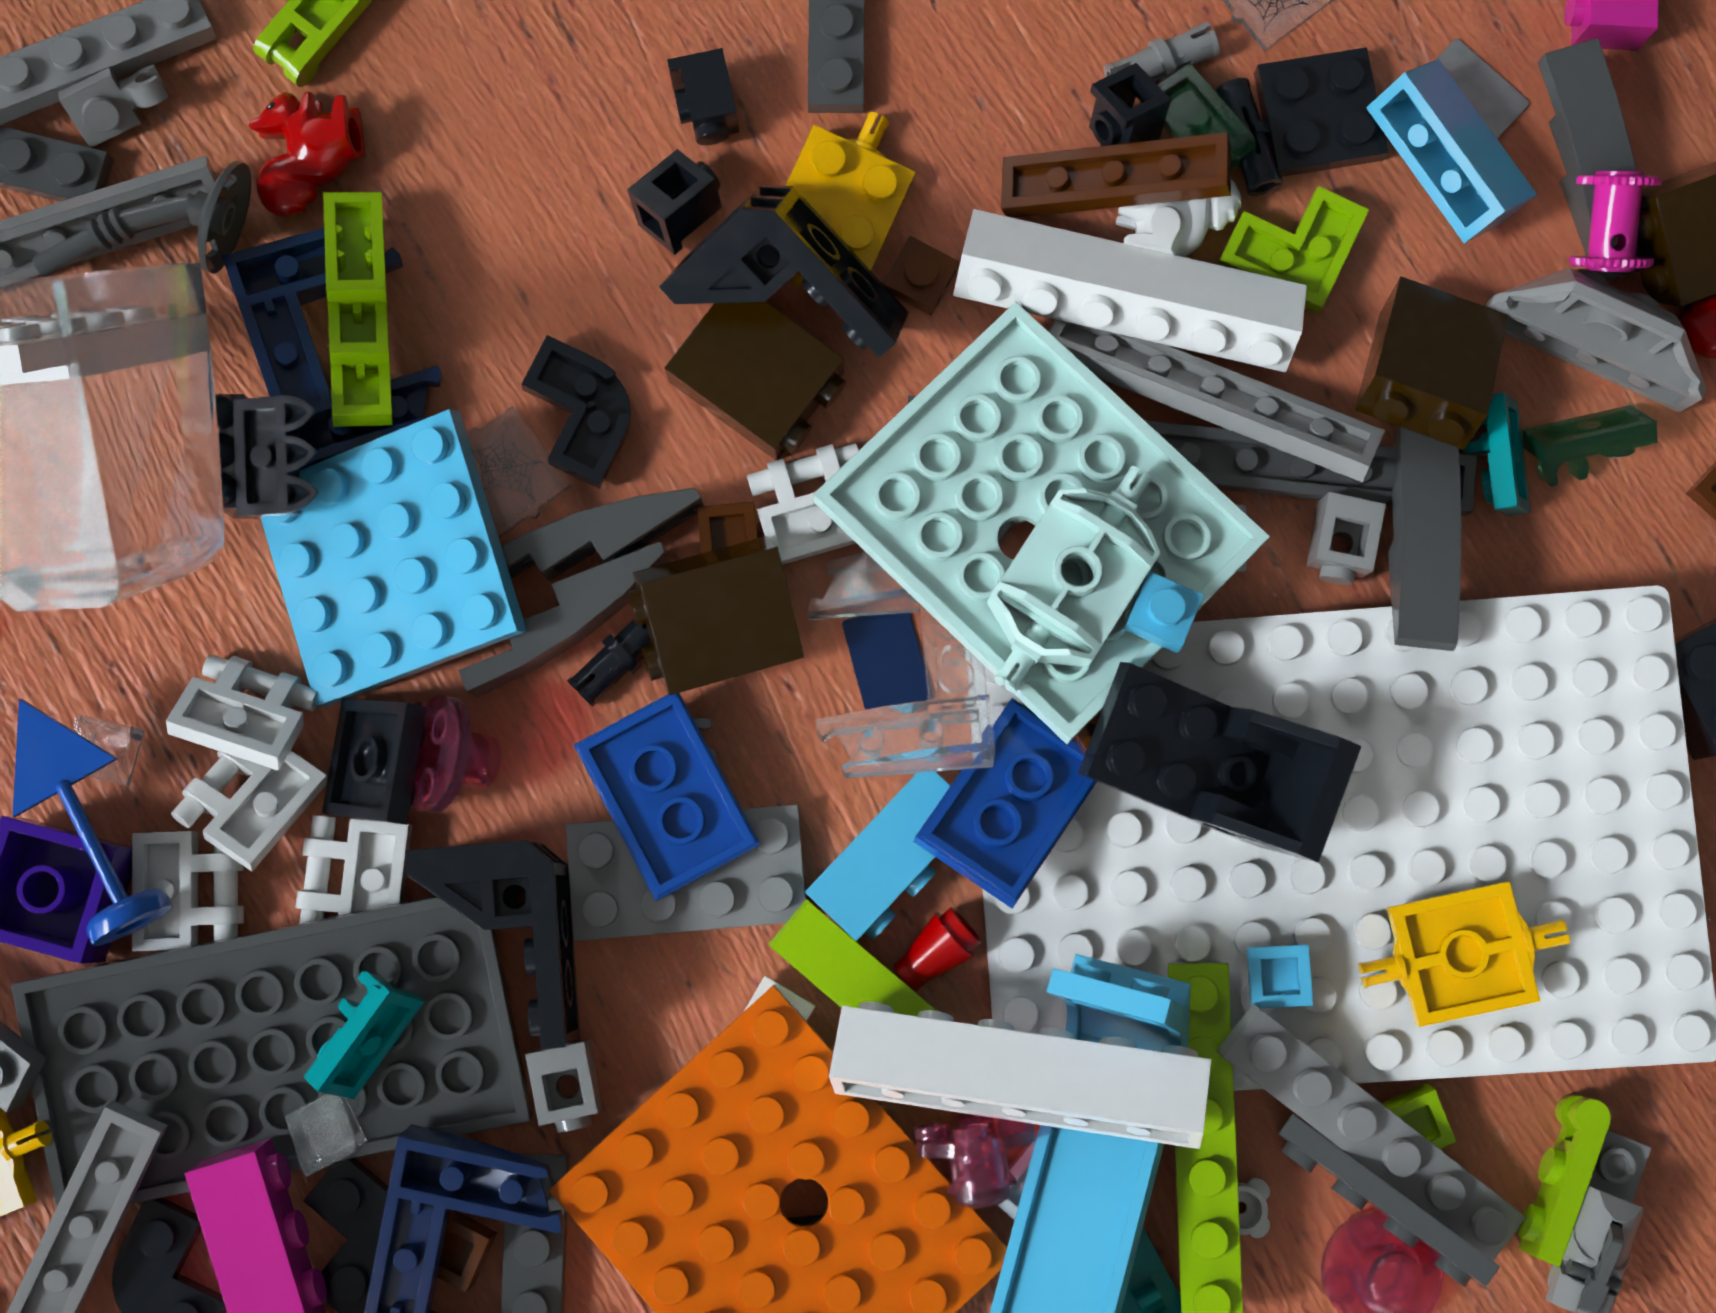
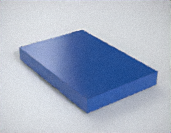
(666, 795)
(1008, 817)

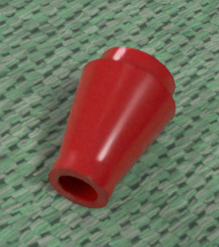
(937, 949)

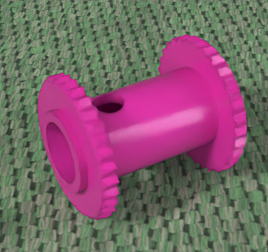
(1615, 214)

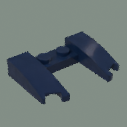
(270, 289)
(429, 1179)

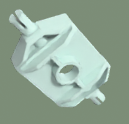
(1062, 621)

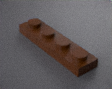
(1117, 175)

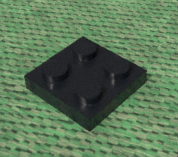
(1320, 112)
(375, 760)

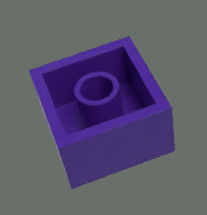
(53, 889)

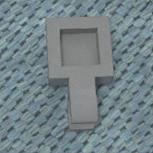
(107, 107)

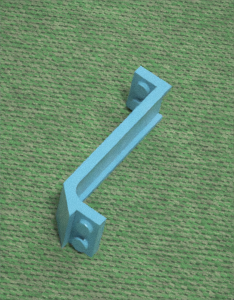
(1083, 1188)

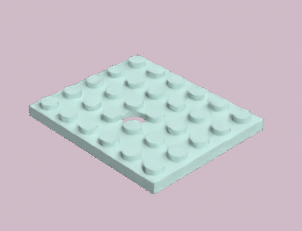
(995, 448)

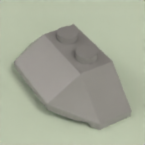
(1606, 334)

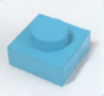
(1163, 612)
(1279, 976)

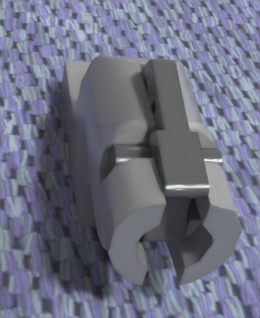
(1603, 1231)

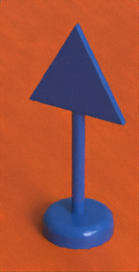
(49, 763)

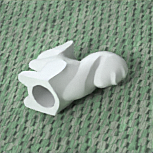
(1178, 225)

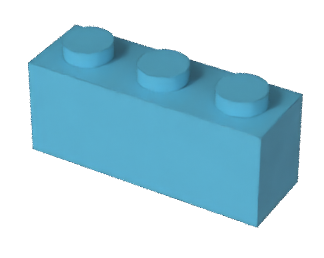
(1451, 150)
(881, 861)

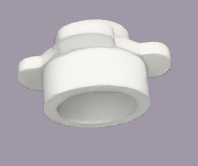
(1254, 1218)

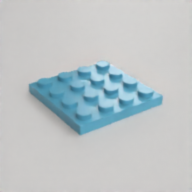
(393, 561)

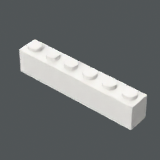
(1131, 290)
(1021, 1074)

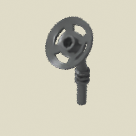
(217, 214)

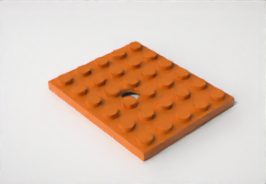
(698, 1173)

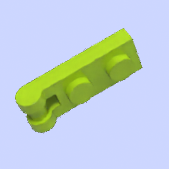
(319, 22)
(1564, 1178)

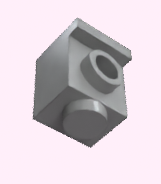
(1359, 524)
(545, 1072)

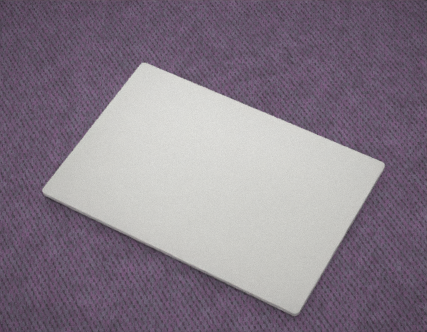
(1517, 758)

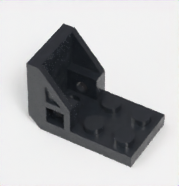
(767, 245)
(1220, 763)
(483, 887)

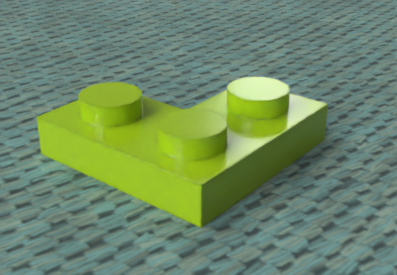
(1309, 255)

